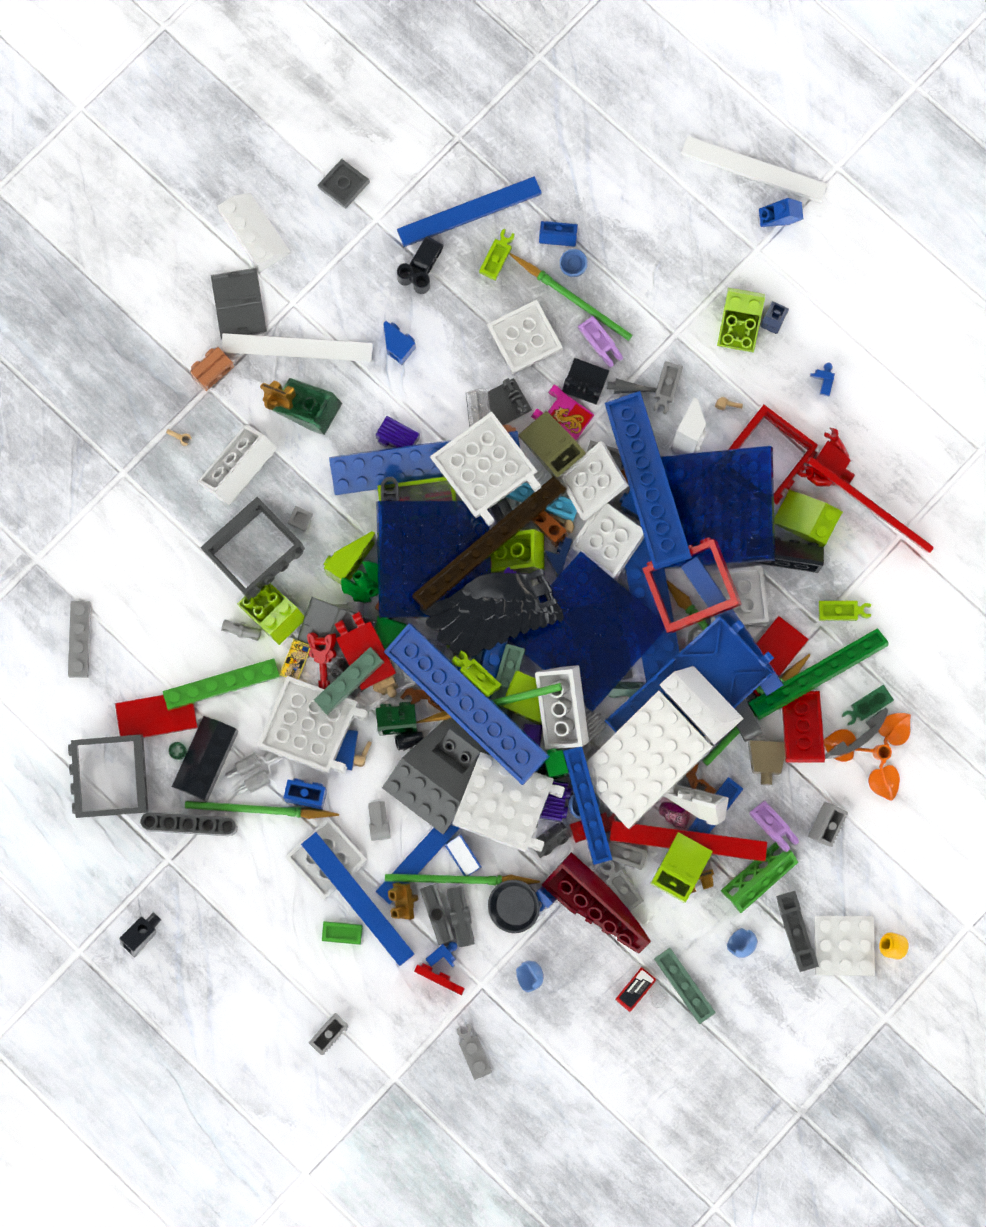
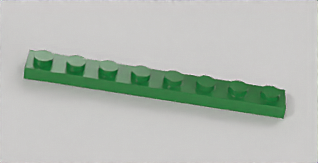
(819, 673)

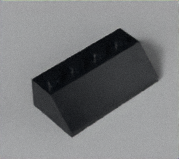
(797, 556)
(205, 758)

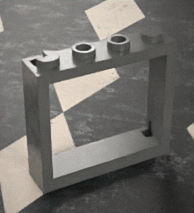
(234, 527)
(140, 771)

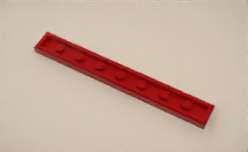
(869, 504)
(664, 837)

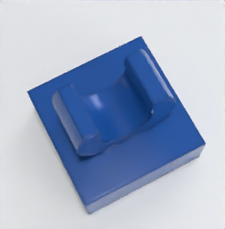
(545, 898)

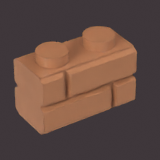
(211, 368)

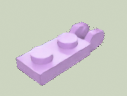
(599, 340)
(773, 825)

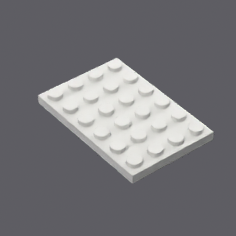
(645, 759)

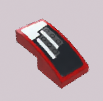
(635, 989)

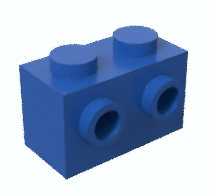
(305, 794)

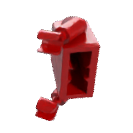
(832, 456)

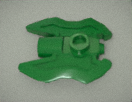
(365, 584)

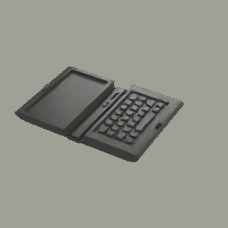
(238, 302)
(321, 619)

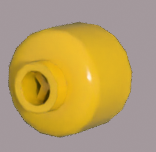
(893, 946)

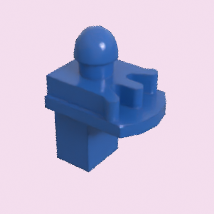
(827, 378)
(443, 951)

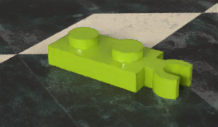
(496, 256)
(841, 610)
(476, 674)

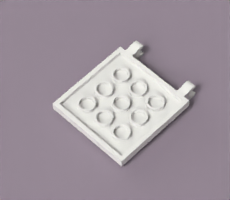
(484, 466)
(302, 729)
(502, 807)

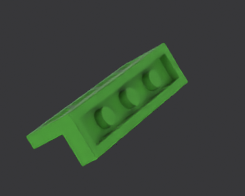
(762, 878)

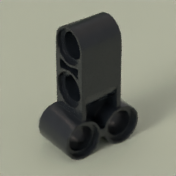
(421, 265)

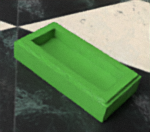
(342, 933)

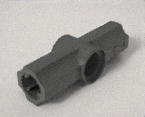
(433, 901)
(460, 916)

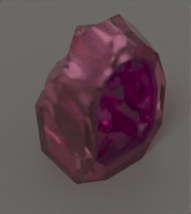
(674, 814)

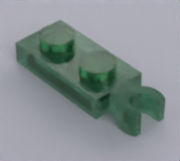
(869, 704)

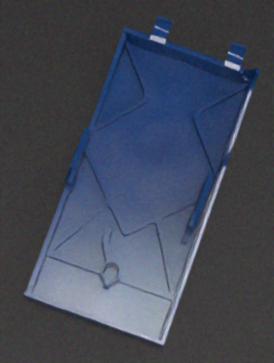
(720, 657)

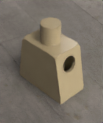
(766, 759)

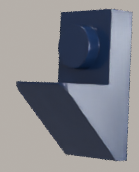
(774, 317)
(558, 561)

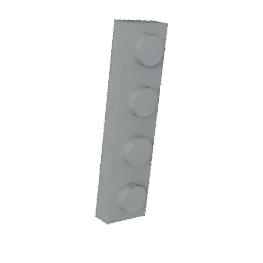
(79, 639)

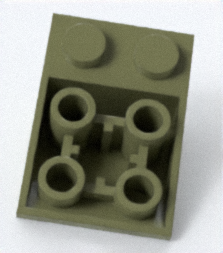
(551, 444)

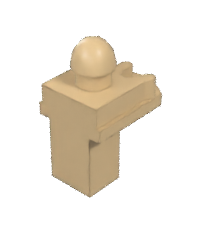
(387, 686)

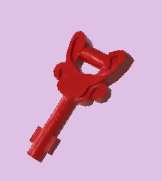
(322, 656)

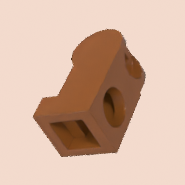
(550, 528)

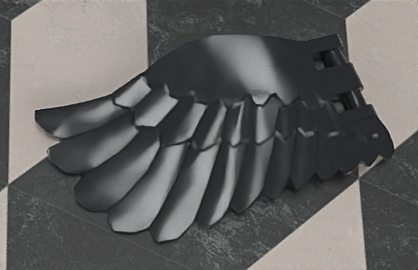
(492, 611)

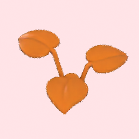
(895, 730)

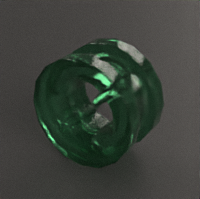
(173, 746)

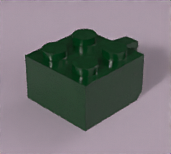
(396, 719)

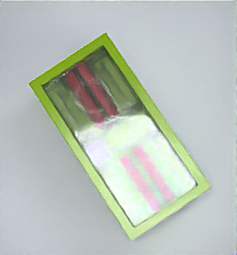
(423, 490)

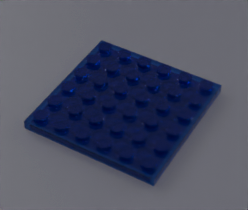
(725, 499)
(416, 544)
(601, 630)

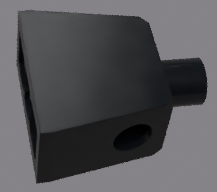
(135, 941)

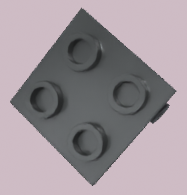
(508, 401)

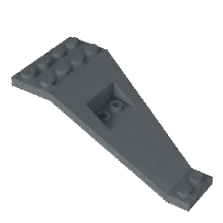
(435, 777)

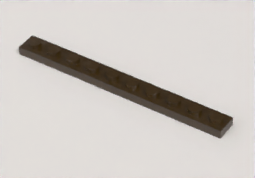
(488, 543)

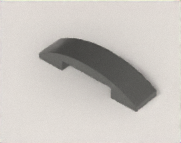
(874, 724)
(796, 931)

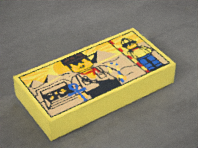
(295, 660)

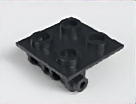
(585, 381)

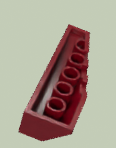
(592, 898)

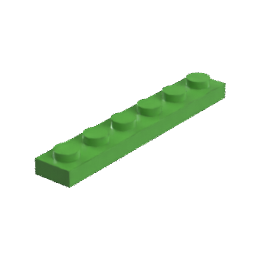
(221, 684)

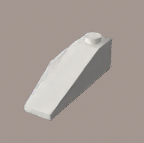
(700, 803)

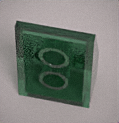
(311, 407)

